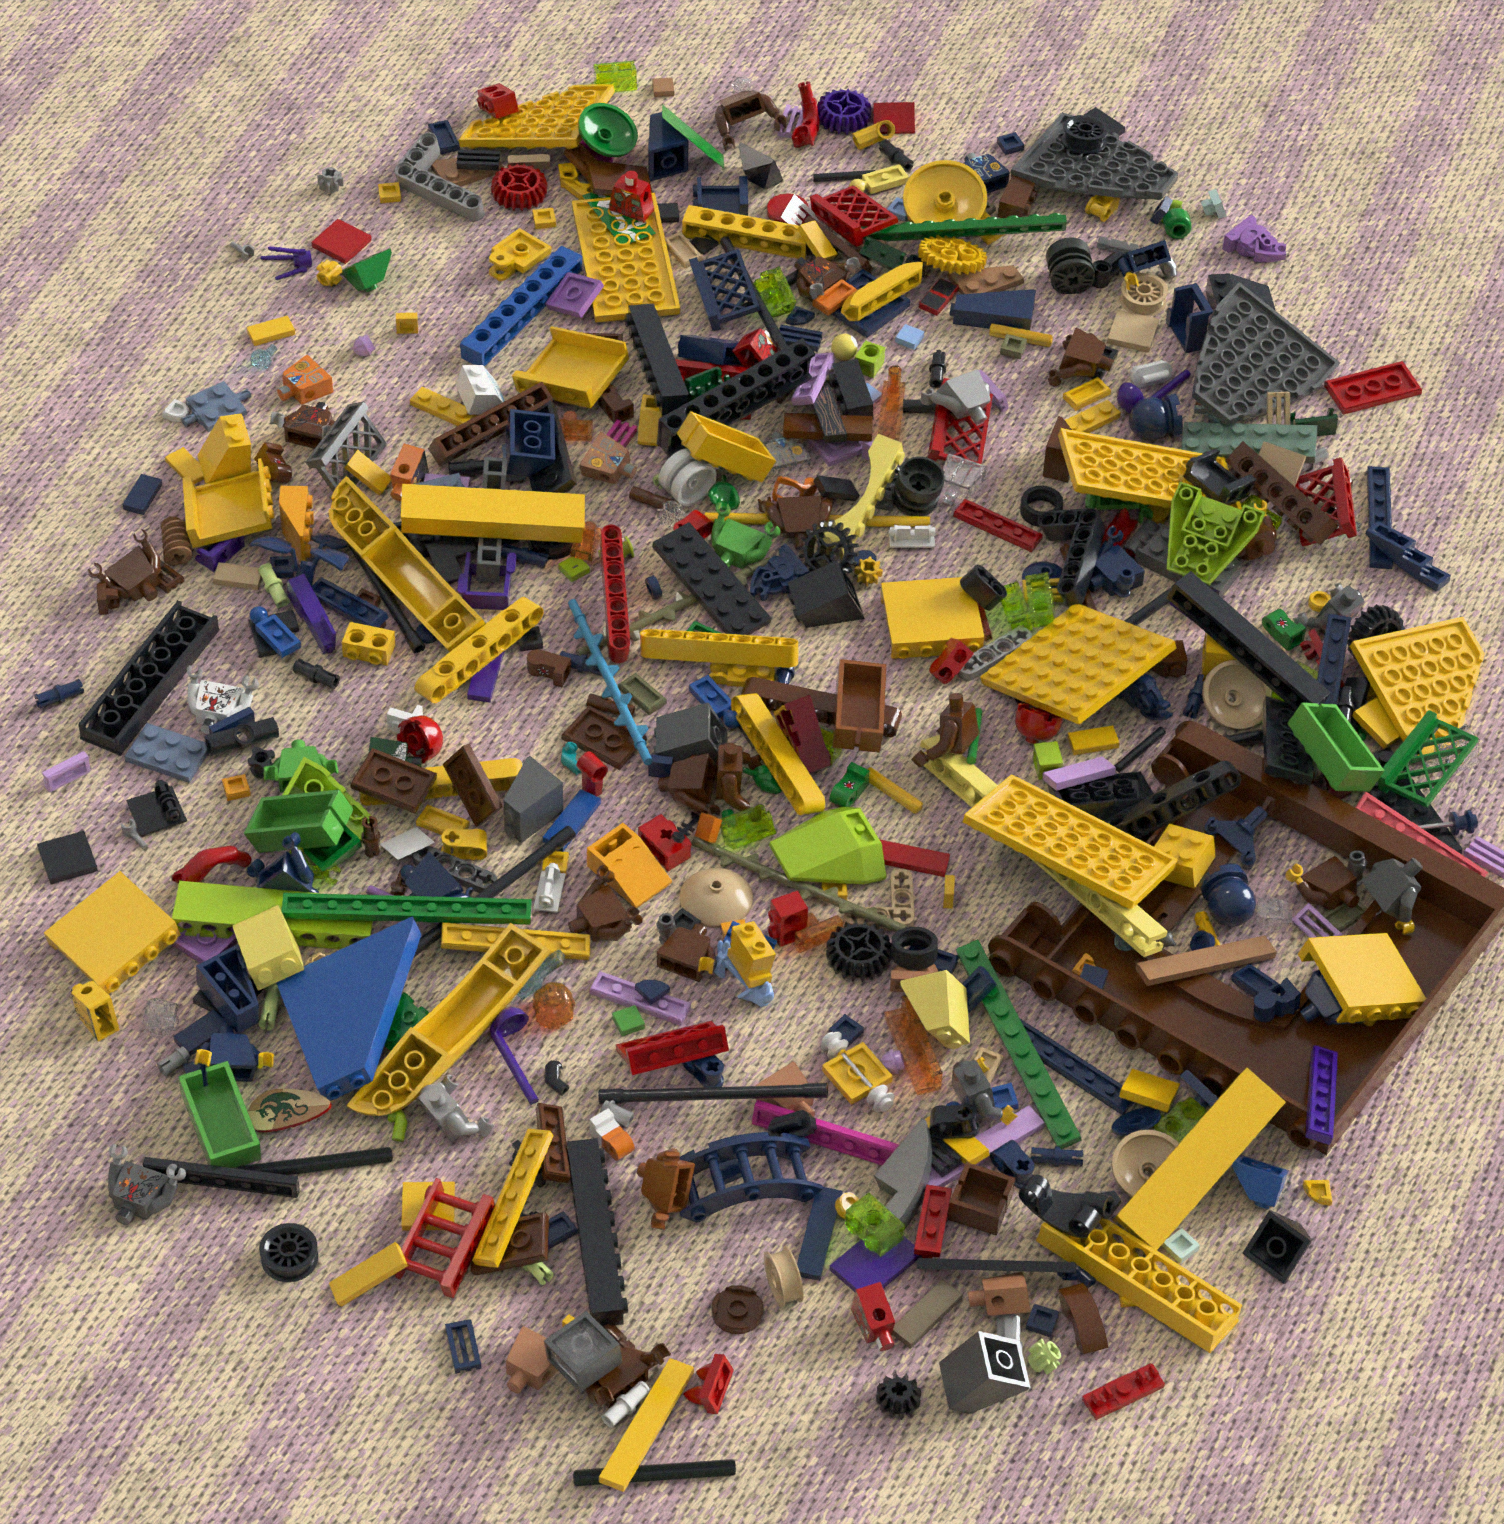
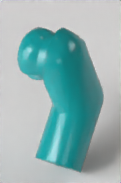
(568, 757)

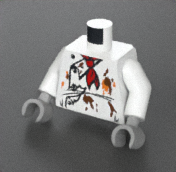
(217, 701)

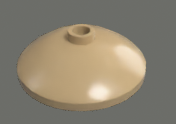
(1244, 687)
(716, 896)
(1139, 1153)

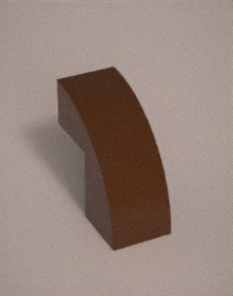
(1082, 1311)

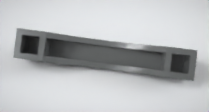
(490, 548)

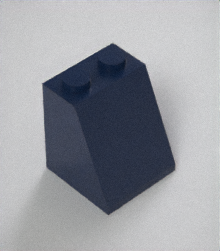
(666, 149)

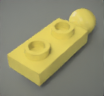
(881, 179)

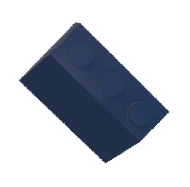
(529, 442)

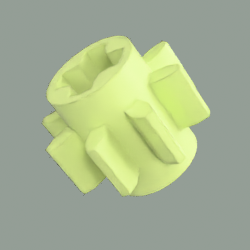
(1044, 1356)

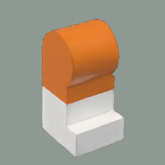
(611, 1135)

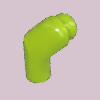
(400, 1125)

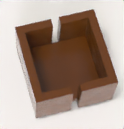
(981, 1198)

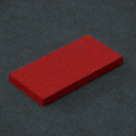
(1372, 387)

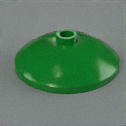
(607, 130)

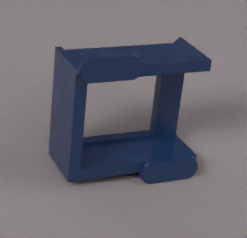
(1189, 326)

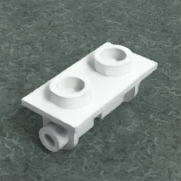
(906, 538)
(549, 889)

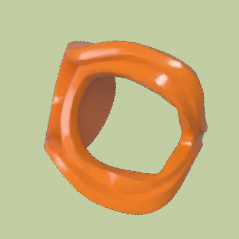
(807, 489)

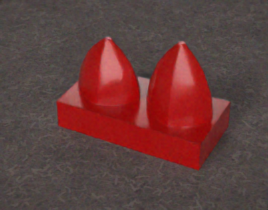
(1124, 523)
(716, 1378)

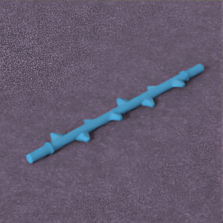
(611, 690)

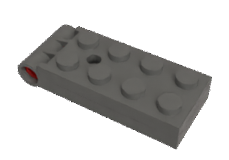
(1150, 550)

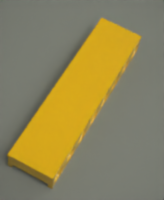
(492, 513)
(1199, 1160)
(1128, 1275)

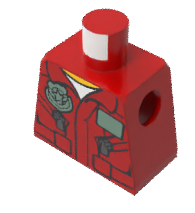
(632, 197)
(754, 348)
(874, 1315)

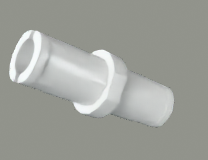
(625, 1404)

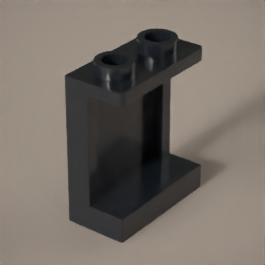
(1216, 480)

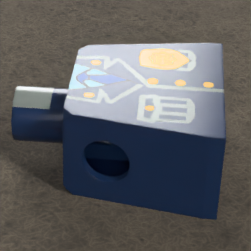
(990, 170)

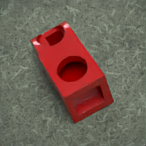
(950, 661)

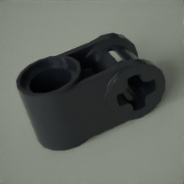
(952, 1121)

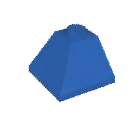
(1260, 1180)

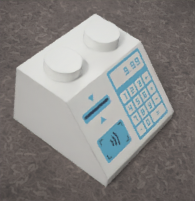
(478, 389)

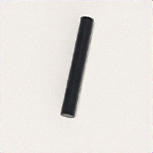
(837, 176)
(1140, 749)

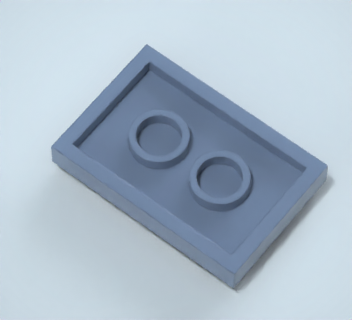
(167, 752)

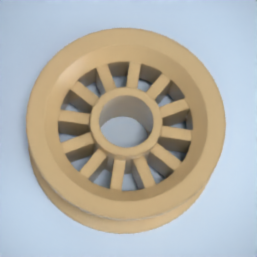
(1146, 299)
(783, 1276)

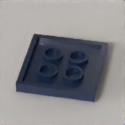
(878, 318)

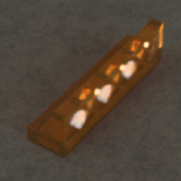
(915, 1048)

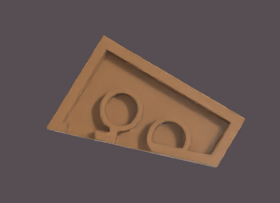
(448, 170)
(988, 280)

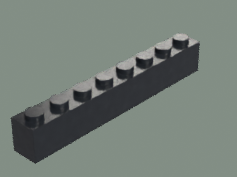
(656, 357)
(1246, 642)
(595, 1232)

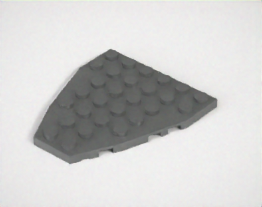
(1116, 171)
(1254, 353)

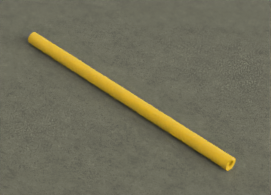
(875, 521)

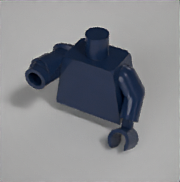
(1115, 569)
(431, 880)

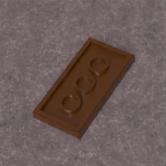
(806, 427)

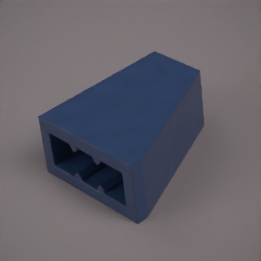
(708, 349)

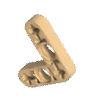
(897, 909)

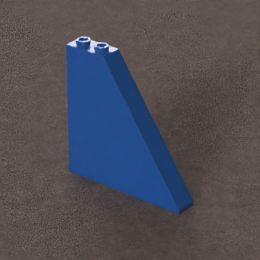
(348, 1005)

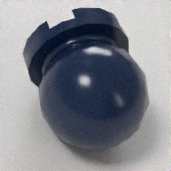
(1155, 418)
(1228, 895)

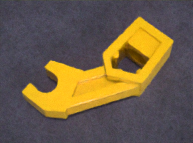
(569, 180)

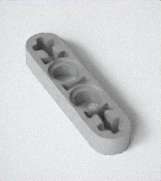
(992, 652)

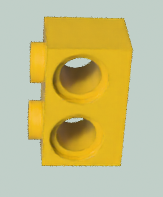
(368, 644)

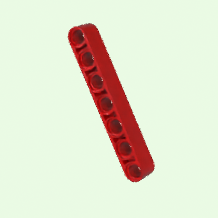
(614, 594)

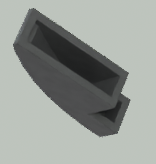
(907, 1173)

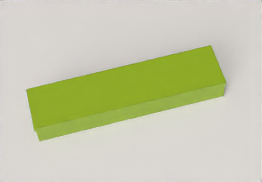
(230, 904)

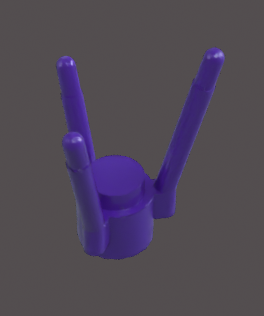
(300, 258)

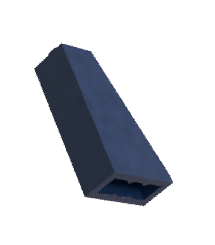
(1000, 308)

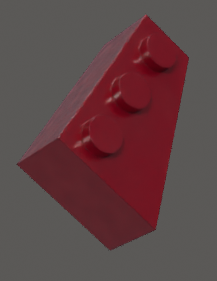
(802, 730)

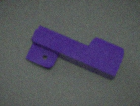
(309, 608)

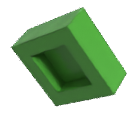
(628, 1020)

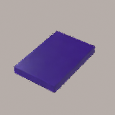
(865, 1267)

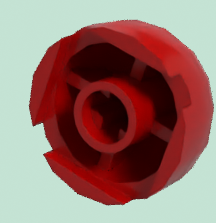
(1036, 723)
(421, 733)

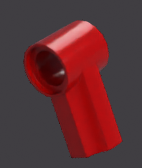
(593, 772)

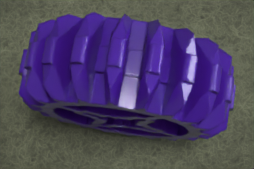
(844, 111)

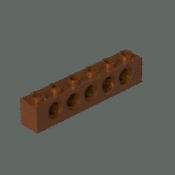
(486, 425)
(1321, 524)

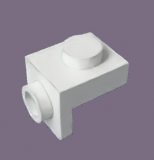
(396, 716)

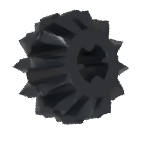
(907, 1399)

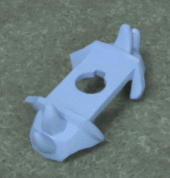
(759, 995)

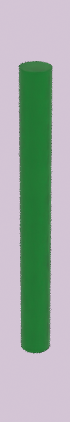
(972, 749)

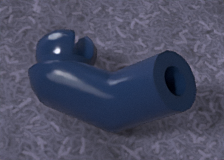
(1081, 1276)

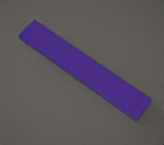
(1321, 1095)

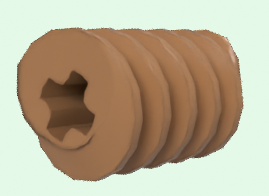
(175, 540)

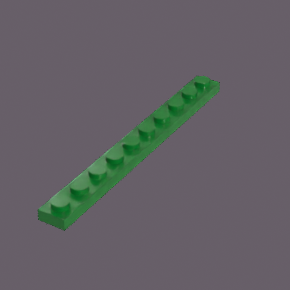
(972, 227)
(403, 907)
(1022, 1051)

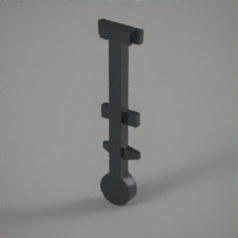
(679, 836)

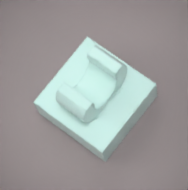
(1213, 205)

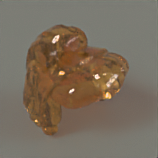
(549, 997)

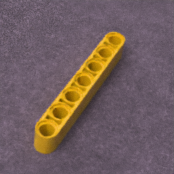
(719, 648)
(778, 754)
(499, 772)

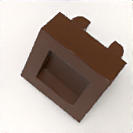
(107, 598)

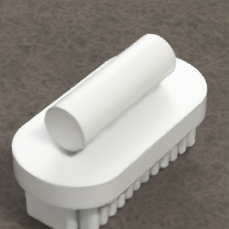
(1151, 373)

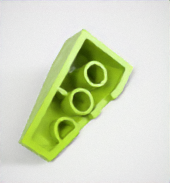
(315, 778)

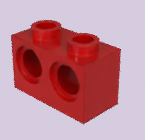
(497, 100)
(787, 916)

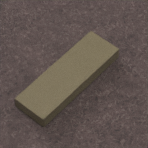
(926, 1313)

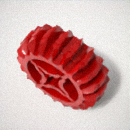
(519, 187)

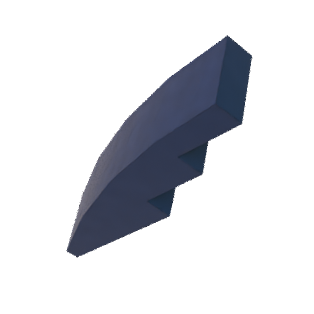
(1404, 554)

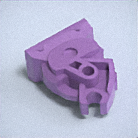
(1254, 241)

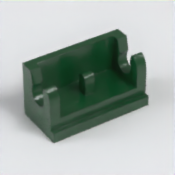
(882, 254)
(703, 382)
(1325, 424)

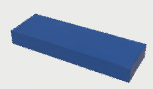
(574, 815)

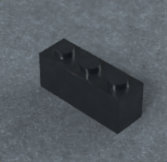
(851, 389)

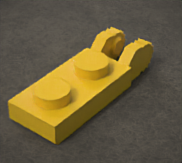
(739, 673)

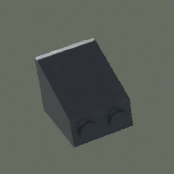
(825, 597)

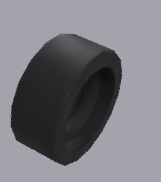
(1039, 493)
(916, 937)

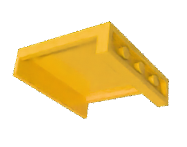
(575, 367)
(228, 507)
(928, 613)
(113, 933)
(1365, 976)

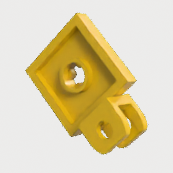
(507, 254)

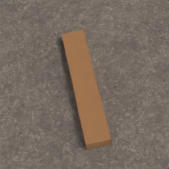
(1206, 960)

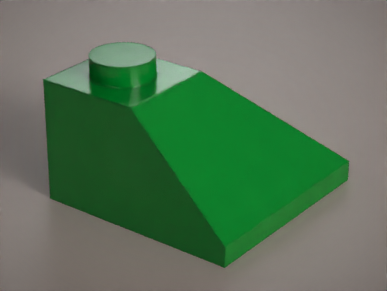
(368, 271)
(331, 856)

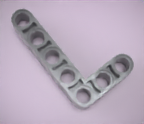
(414, 177)

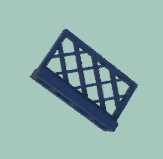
(706, 288)

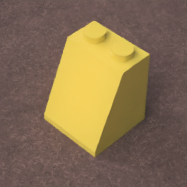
(268, 947)
(940, 1006)

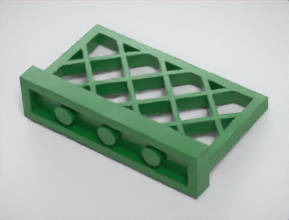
(1412, 746)

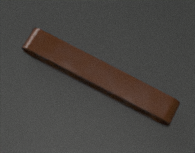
(776, 694)

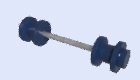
(1465, 822)

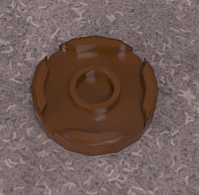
(736, 1317)

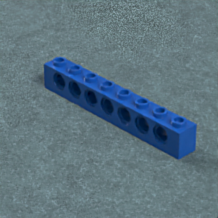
(519, 307)

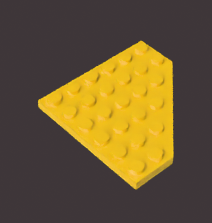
(538, 124)
(1422, 671)

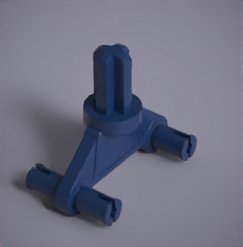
(1239, 834)

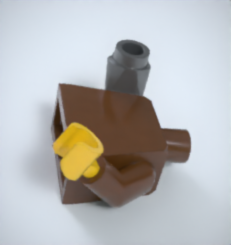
(1331, 881)
(684, 950)

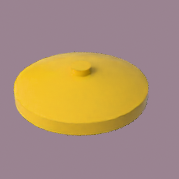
(944, 192)

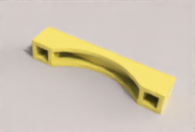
(883, 459)

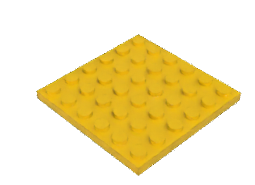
(1078, 663)

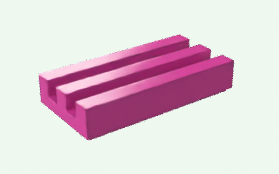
(631, 431)

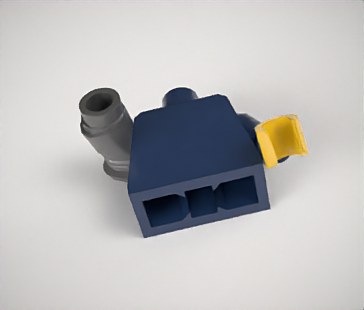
(1145, 258)

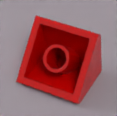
(899, 113)

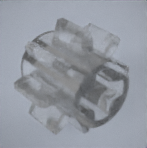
(670, 513)

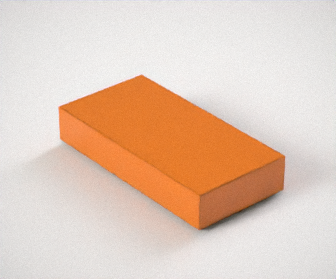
(833, 297)

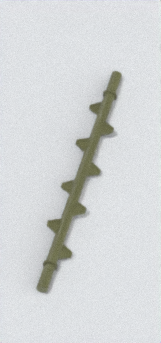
(668, 612)
(805, 890)

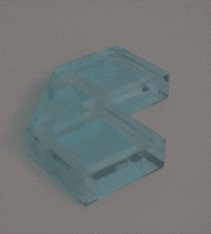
(535, 982)

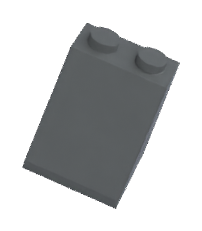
(689, 733)
(532, 800)
(983, 1372)

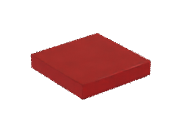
(341, 241)

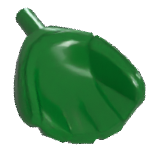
(725, 493)
(763, 779)

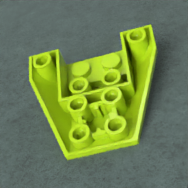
(1207, 533)
(832, 849)

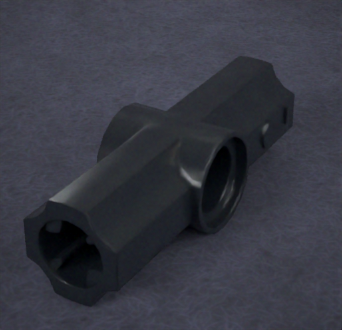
(255, 733)

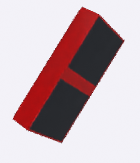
(938, 296)

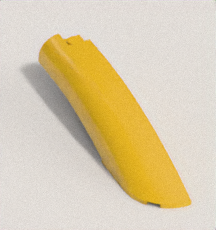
(401, 566)
(452, 1025)

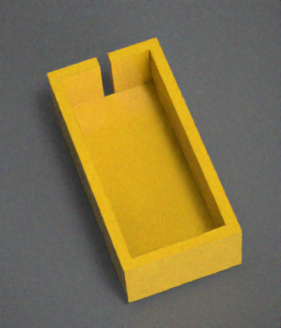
(725, 447)

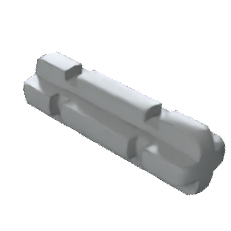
(1115, 245)

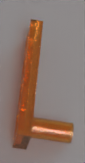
(892, 404)

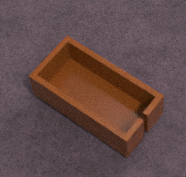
(859, 705)

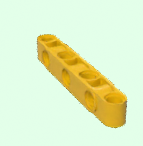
(478, 650)

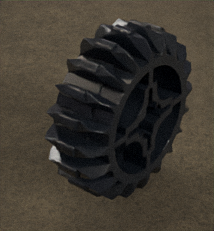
(824, 542)
(1375, 622)
(863, 958)

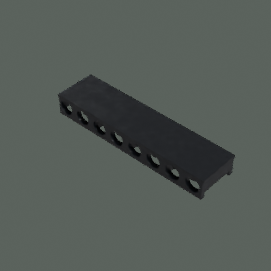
(741, 393)
(148, 681)

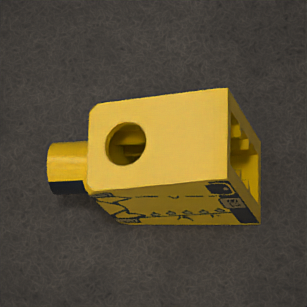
(91, 999)

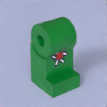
(1284, 629)
(850, 786)

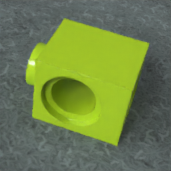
(870, 358)
(1046, 757)

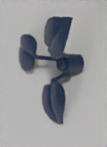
(331, 556)

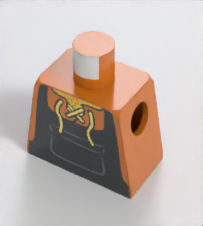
(408, 469)

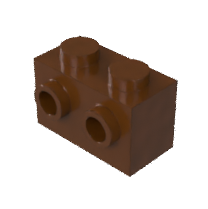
(1017, 198)

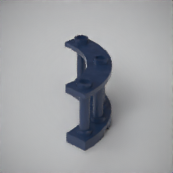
(740, 1148)

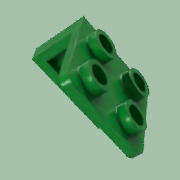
(406, 1016)

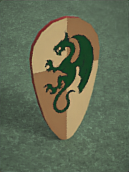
(286, 1109)

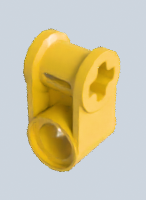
(1102, 206)
(466, 843)

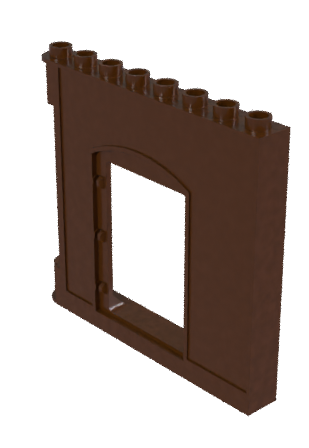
(1211, 1026)

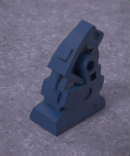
(777, 573)
(1147, 698)

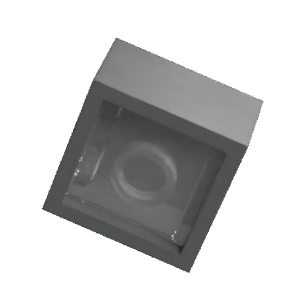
(583, 1351)

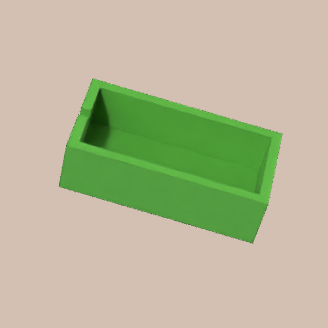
(1335, 747)
(313, 815)
(220, 1117)

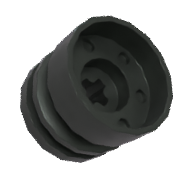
(1070, 266)
(918, 486)

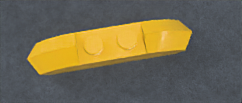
(882, 291)

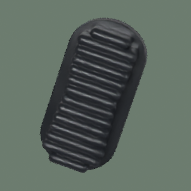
(795, 1123)

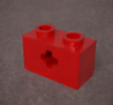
(658, 839)

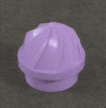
(363, 346)
(893, 1061)

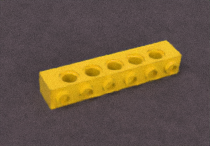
(745, 231)

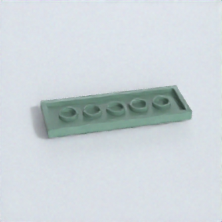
(1208, 436)

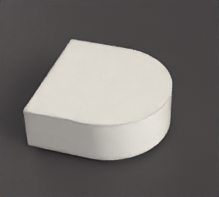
(176, 411)

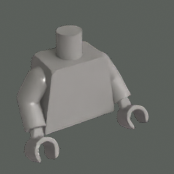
(962, 396)
(447, 1113)

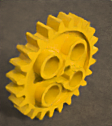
(952, 254)

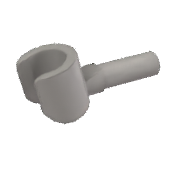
(243, 250)
(131, 831)

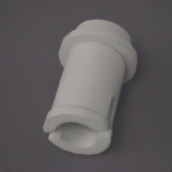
(174, 1060)
(621, 1115)

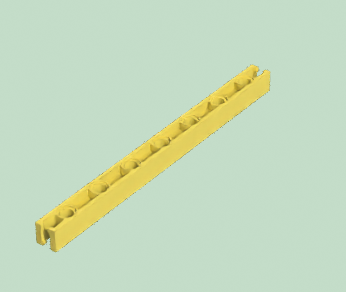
(1131, 925)

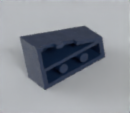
(229, 988)

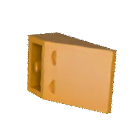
(297, 518)
(634, 866)

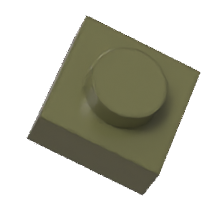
(1013, 346)

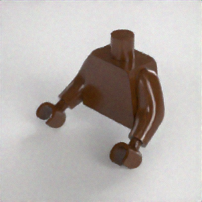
(742, 107)
(796, 514)
(956, 730)
(729, 774)
(626, 1375)

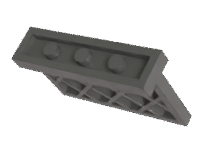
(337, 438)

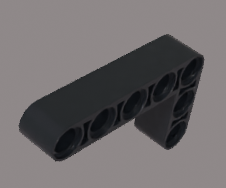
(1086, 532)

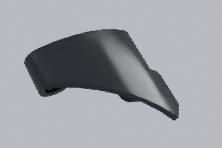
(1067, 1211)

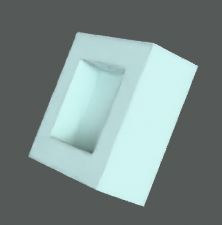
(1181, 1246)

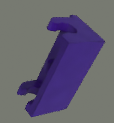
(219, 552)

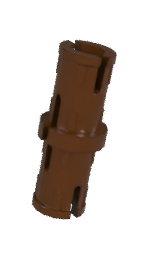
(371, 836)

